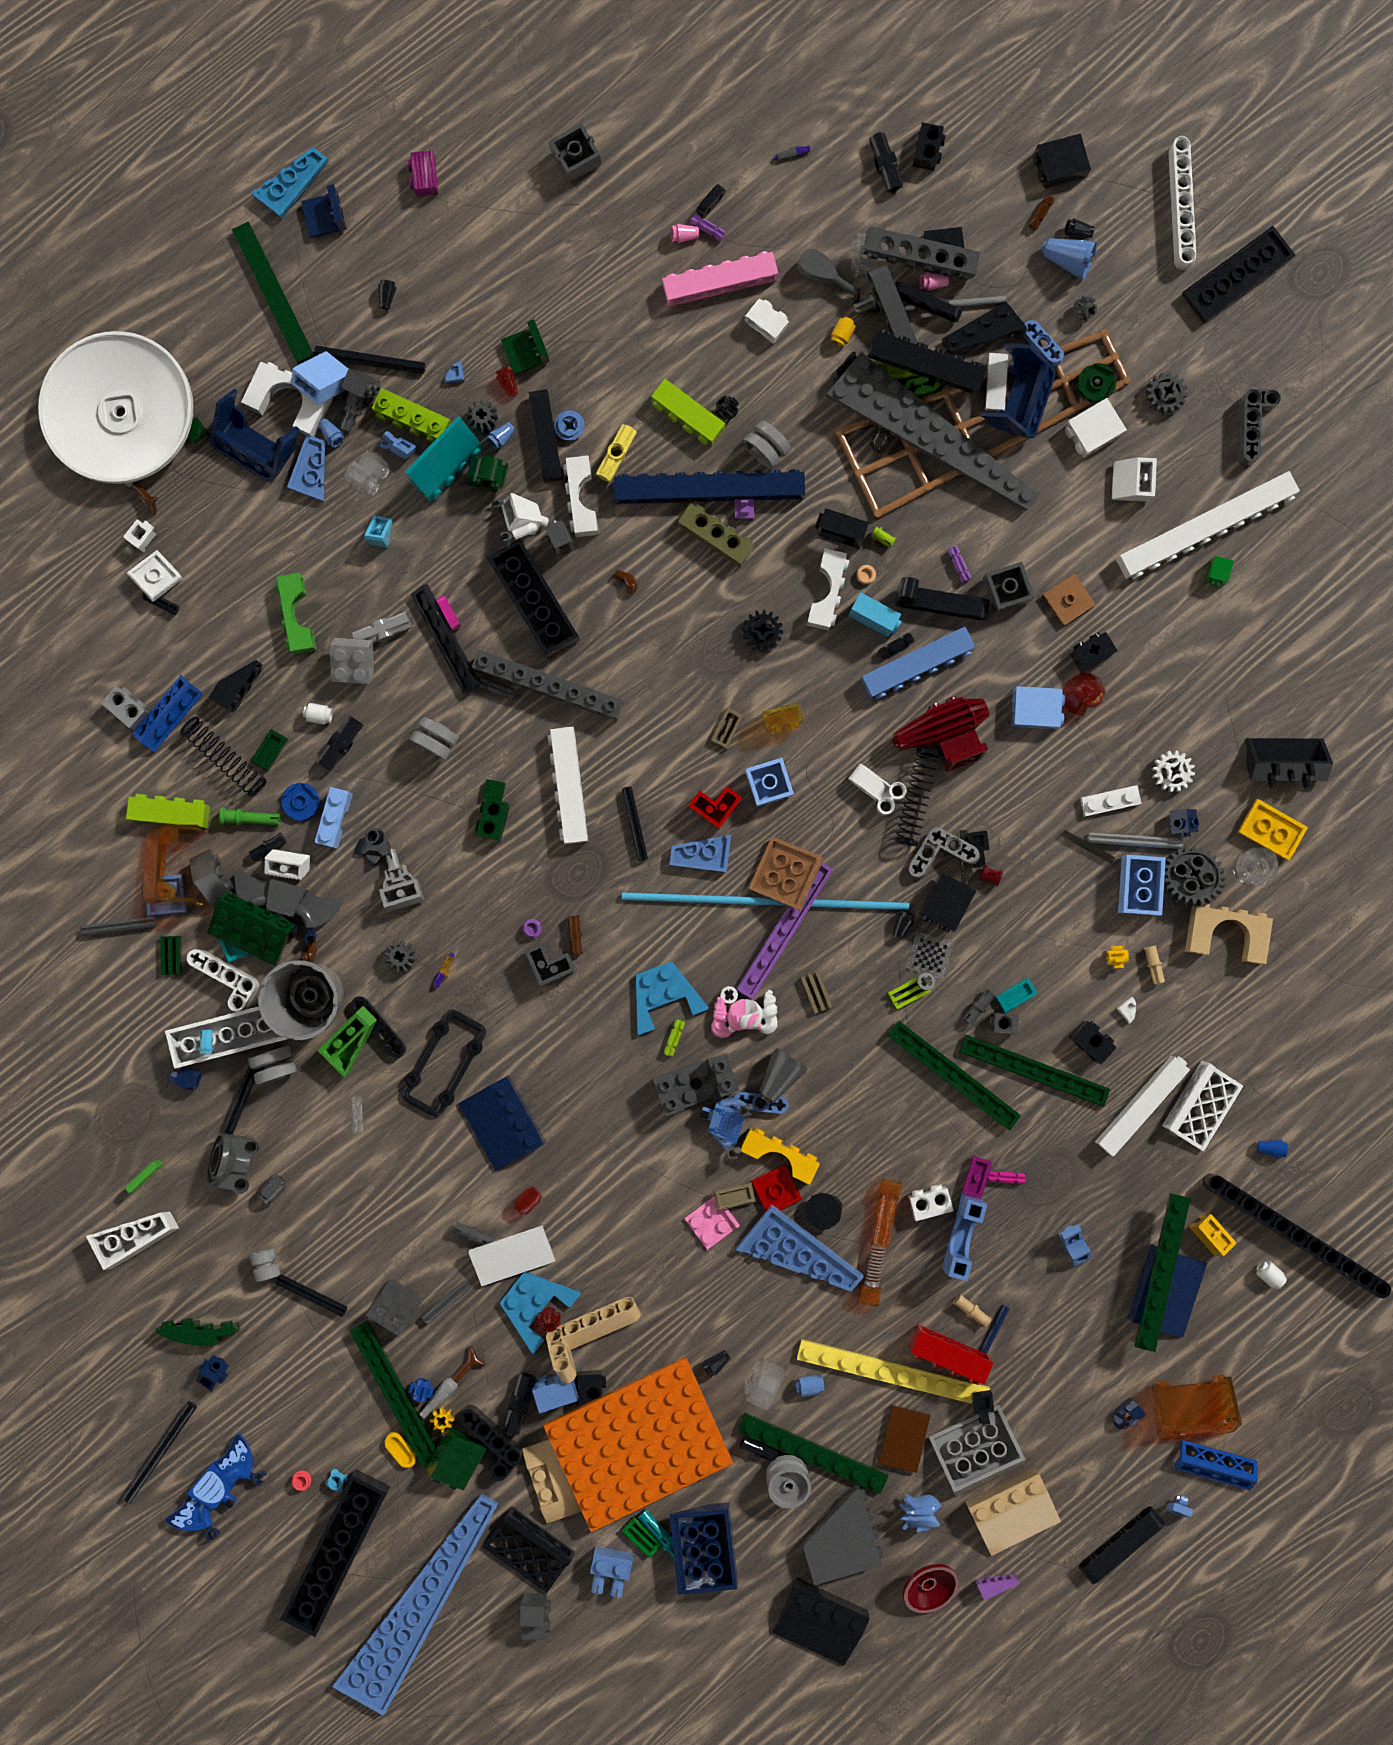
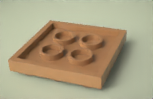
(786, 873)

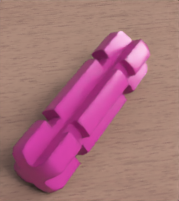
(1006, 1177)

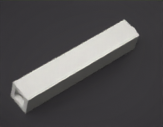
(1142, 1105)

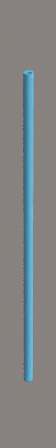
(761, 901)

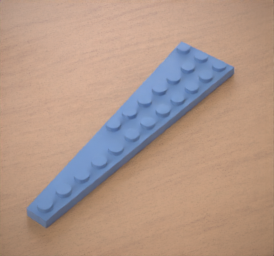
(391, 1649)

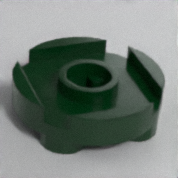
(1093, 372)

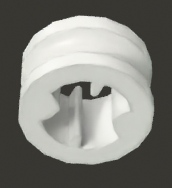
(735, 994)

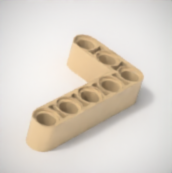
(585, 1330)

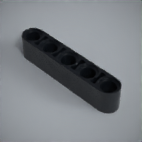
(545, 435)
(1121, 1545)

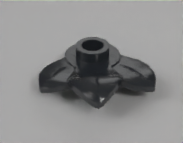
(373, 848)

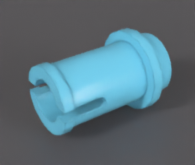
(206, 1041)

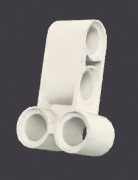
(876, 788)

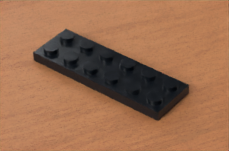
(1238, 274)

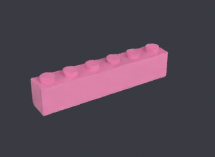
(720, 278)

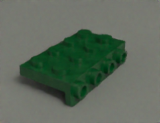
(250, 928)

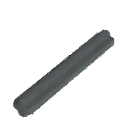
(117, 926)

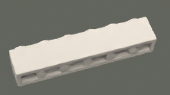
(569, 785)

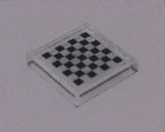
(929, 955)

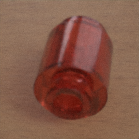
(527, 1200)

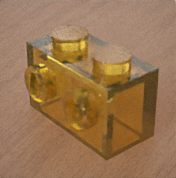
(782, 717)

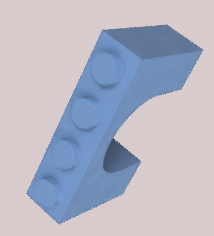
(956, 1259)

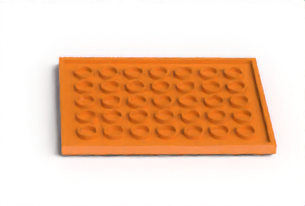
(638, 1444)

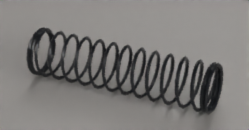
(190, 731)
(905, 840)

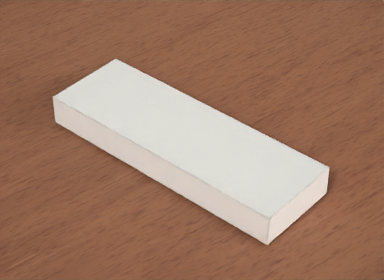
(996, 381)

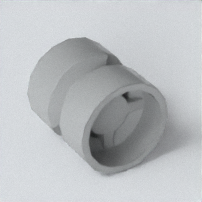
(264, 1264)

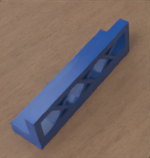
(168, 715)
(1218, 1472)

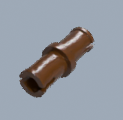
(575, 935)

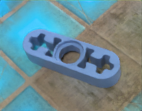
(1041, 334)
(765, 1108)

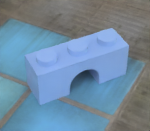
(336, 806)

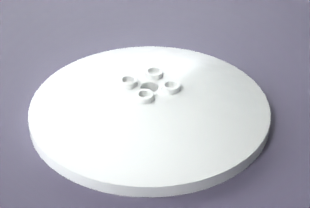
(89, 387)

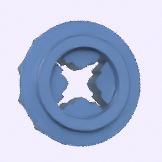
(568, 417)

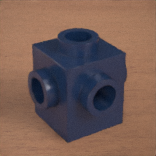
(1184, 822)
(212, 1372)

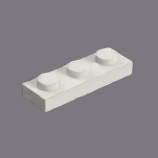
(1110, 801)

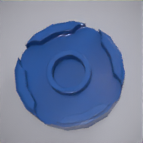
(300, 801)

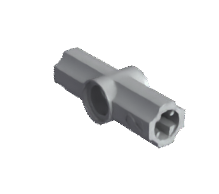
(384, 628)

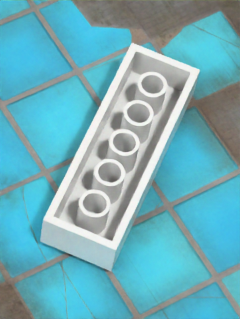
(230, 1035)

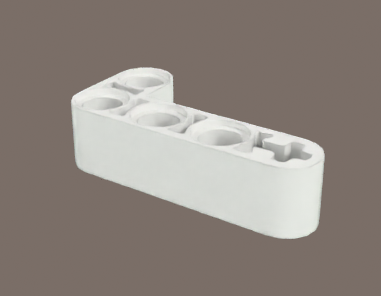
(222, 976)

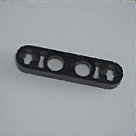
(928, 302)
(381, 1024)

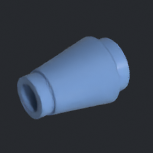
(331, 433)
(499, 436)

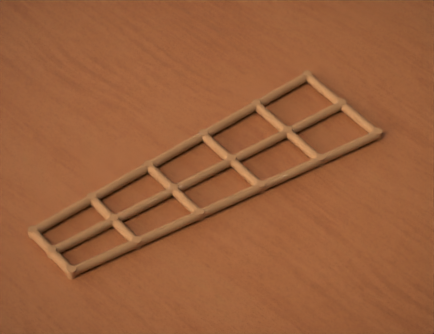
(962, 426)

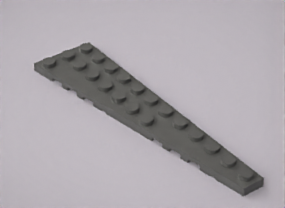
(893, 407)

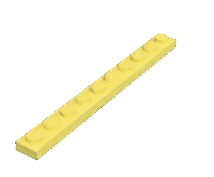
(888, 1371)

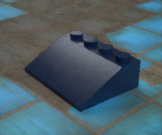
(502, 1123)
(1182, 1293)
(704, 1549)

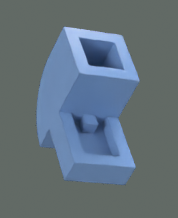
(1075, 1245)

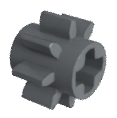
(1085, 308)

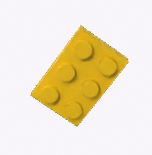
(1272, 829)

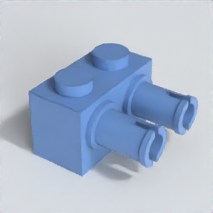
(610, 1564)

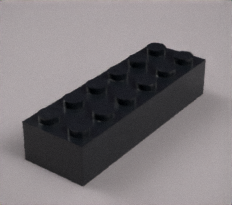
(926, 362)
(533, 599)

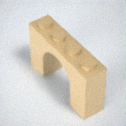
(1255, 929)

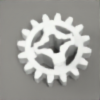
(1166, 768)

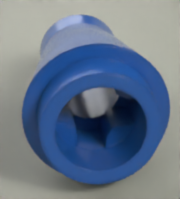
(1274, 1148)

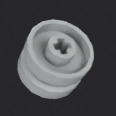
(766, 444)
(435, 736)
(273, 1066)
(788, 1481)

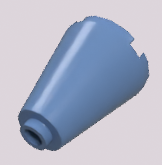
(1071, 255)

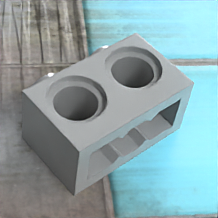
(123, 711)

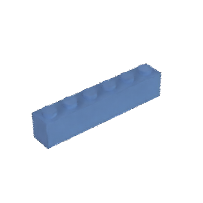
(917, 663)

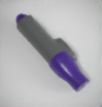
(792, 152)

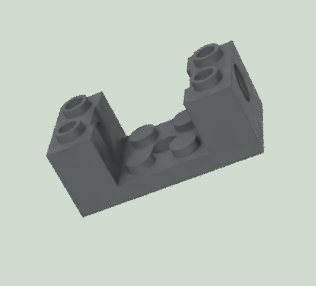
(675, 1086)

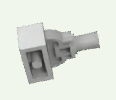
(399, 888)

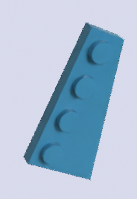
(290, 184)

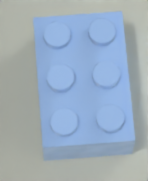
(1141, 885)

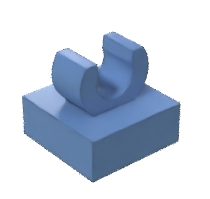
(1179, 1507)

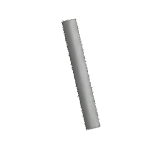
(978, 301)

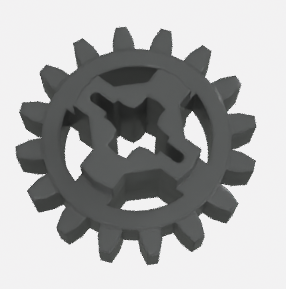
(1159, 389)

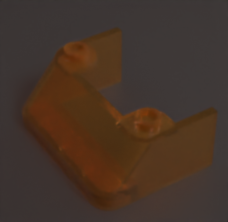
(155, 889)

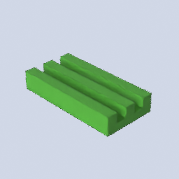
(143, 1176)

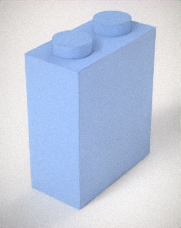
(320, 377)
(1037, 707)

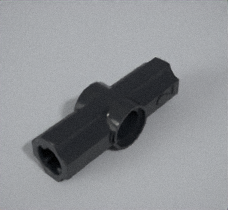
(886, 162)
(340, 743)
(519, 1403)

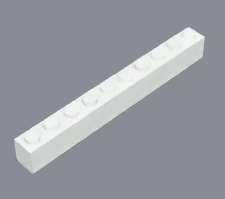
(1207, 525)

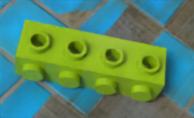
(409, 415)

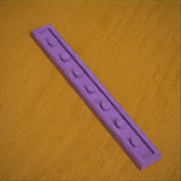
(780, 937)

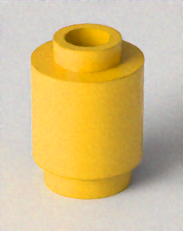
(843, 331)

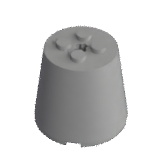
(287, 1000)

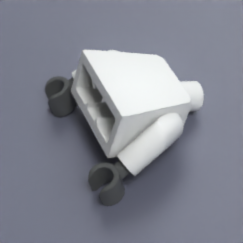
(521, 517)

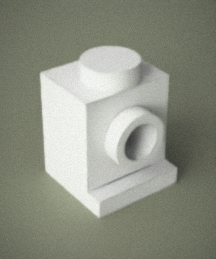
(133, 535)

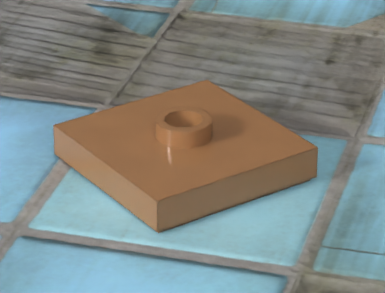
(1068, 600)

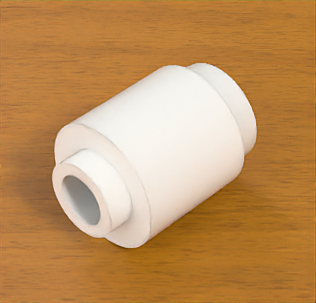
(318, 713)
(1271, 1274)

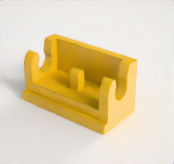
(1213, 1235)

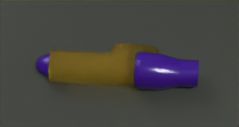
(444, 971)

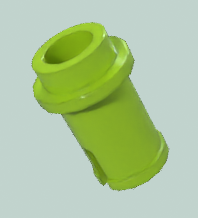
(883, 537)

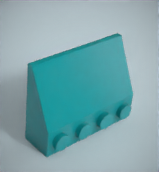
(444, 460)

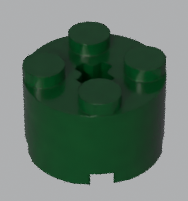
(487, 472)

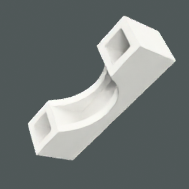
(578, 473)
(832, 566)

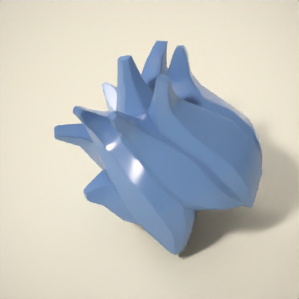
(920, 1512)

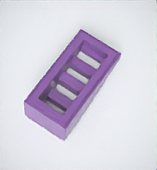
(995, 1585)

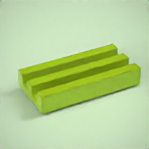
(895, 999)

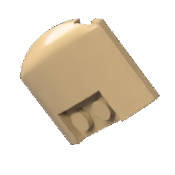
(550, 1482)

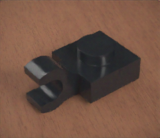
(980, 841)
(982, 1405)

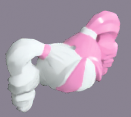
(744, 1015)

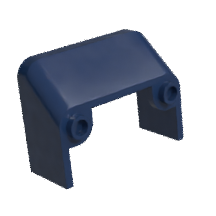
(1028, 393)
(247, 446)

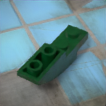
(191, 1333)

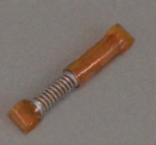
(880, 1239)

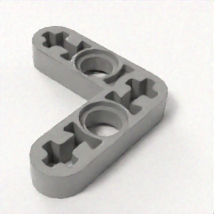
(936, 846)

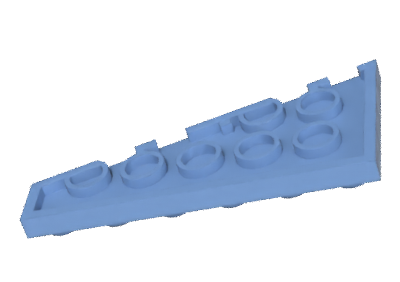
(792, 1247)

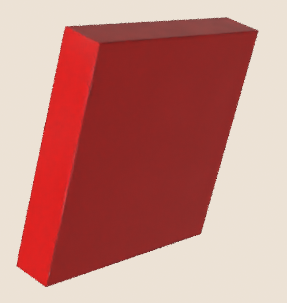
(776, 1188)

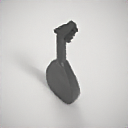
(819, 268)

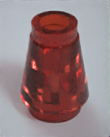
(507, 380)

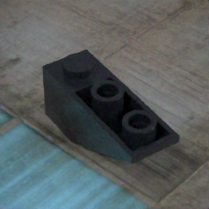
(232, 688)

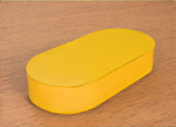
(400, 1449)

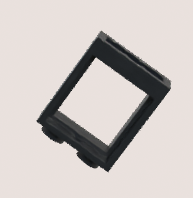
(841, 528)

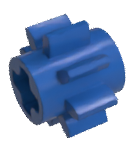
(421, 1389)

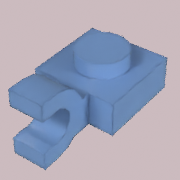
(399, 446)

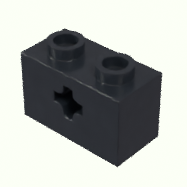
(1103, 646)

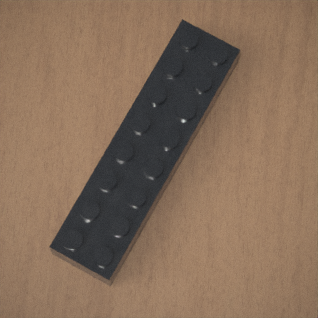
(335, 1553)

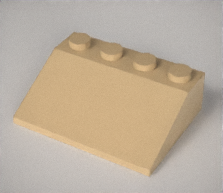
(1013, 1511)

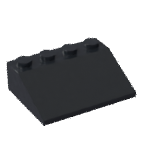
(821, 1622)

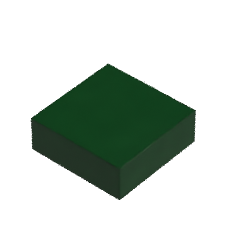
(197, 431)
(494, 790)

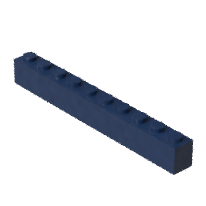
(709, 487)

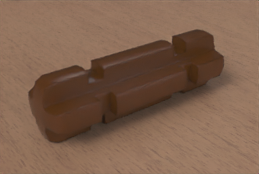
(1041, 212)

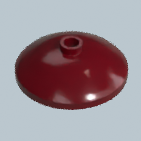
(930, 1588)

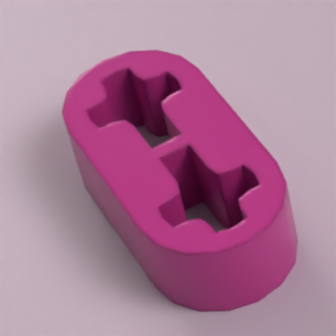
(448, 612)

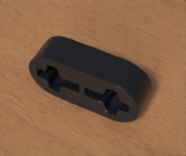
(711, 200)

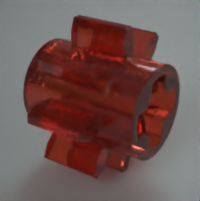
(549, 1319)

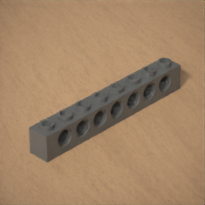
(547, 685)

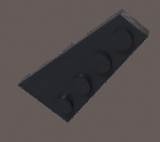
(995, 324)

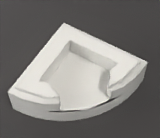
(1128, 1009)

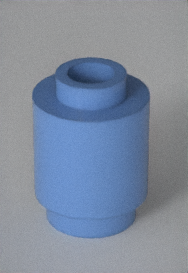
(809, 1385)

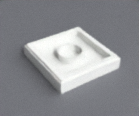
(154, 575)

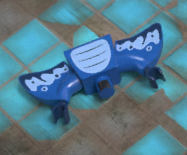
(215, 1488)

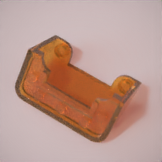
(1195, 1408)

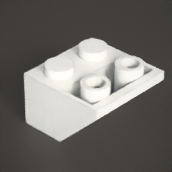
(1134, 479)

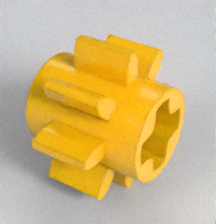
(1117, 957)
(442, 1413)

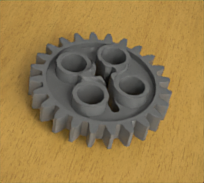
(1209, 869)

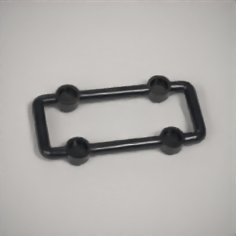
(447, 1096)

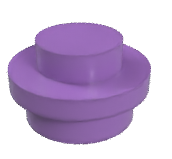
(532, 928)

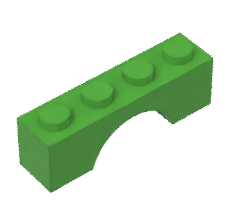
(291, 591)

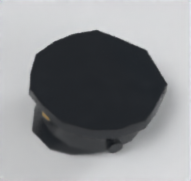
(823, 1210)

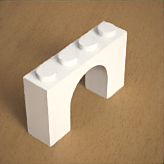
(267, 382)

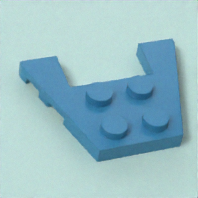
(660, 987)
(528, 1299)

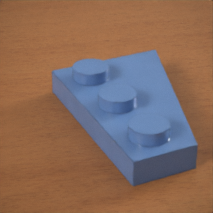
(310, 469)
(704, 854)

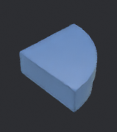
(455, 374)

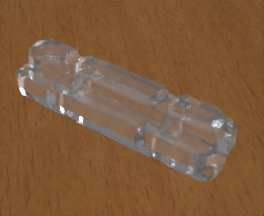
(356, 1114)

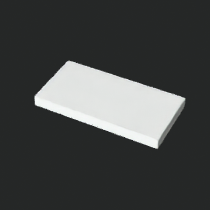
(512, 1255)

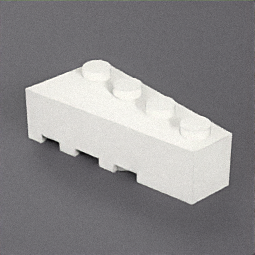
(125, 1241)

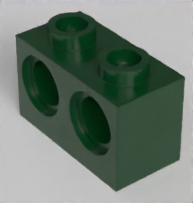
(497, 820)

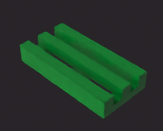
(630, 1524)

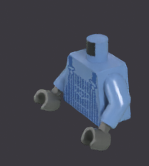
(727, 1122)

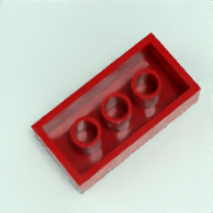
(950, 1354)

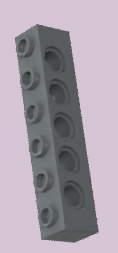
(967, 258)

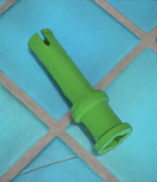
(239, 817)

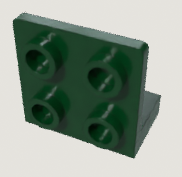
(525, 349)

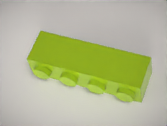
(687, 412)
(166, 811)

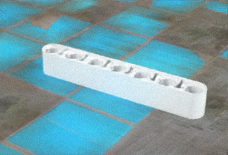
(1183, 194)

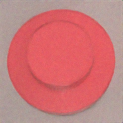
(301, 1480)

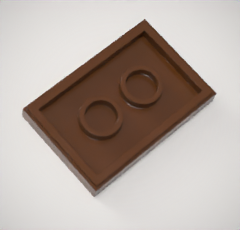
(904, 1438)

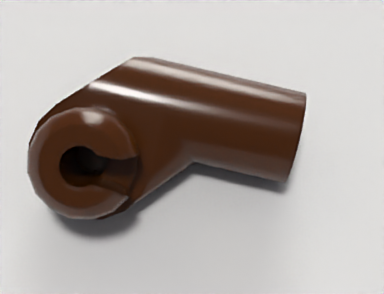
(629, 580)
(312, 950)

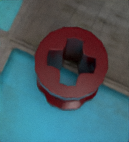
(990, 875)

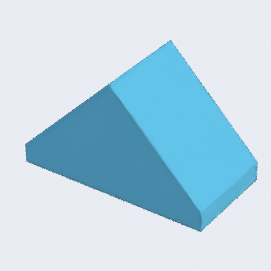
(379, 531)

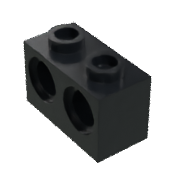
(928, 146)

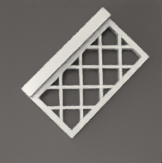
(1191, 1094)

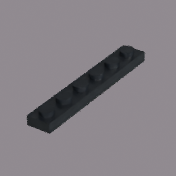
(445, 639)

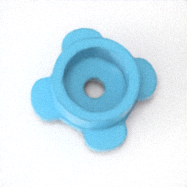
(332, 1484)

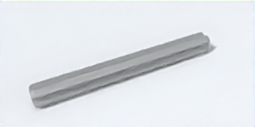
(1132, 840)

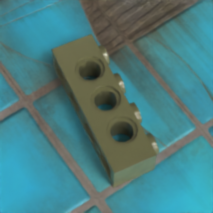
(704, 534)

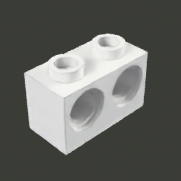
(931, 1208)

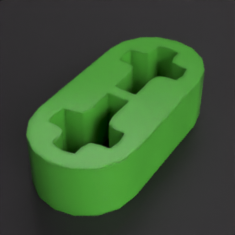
(923, 390)

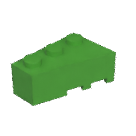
(347, 1042)

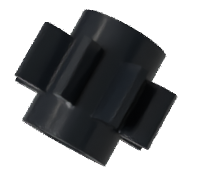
(727, 407)

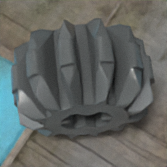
(475, 413)
(398, 963)

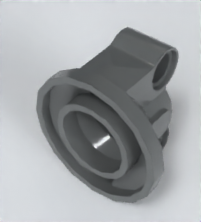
(230, 1161)

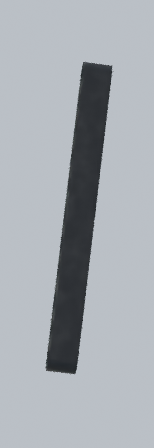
(1305, 1238)

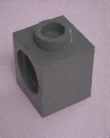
(1012, 1023)

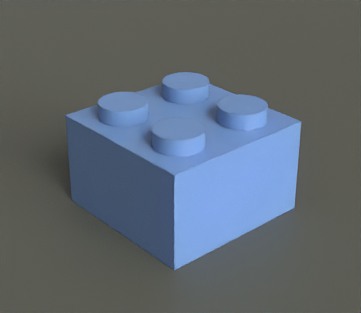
(552, 1393)

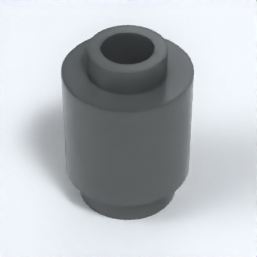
(272, 1189)

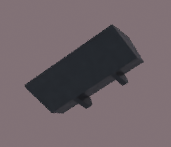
(1288, 760)

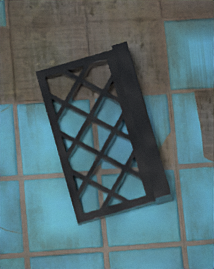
(536, 1535)

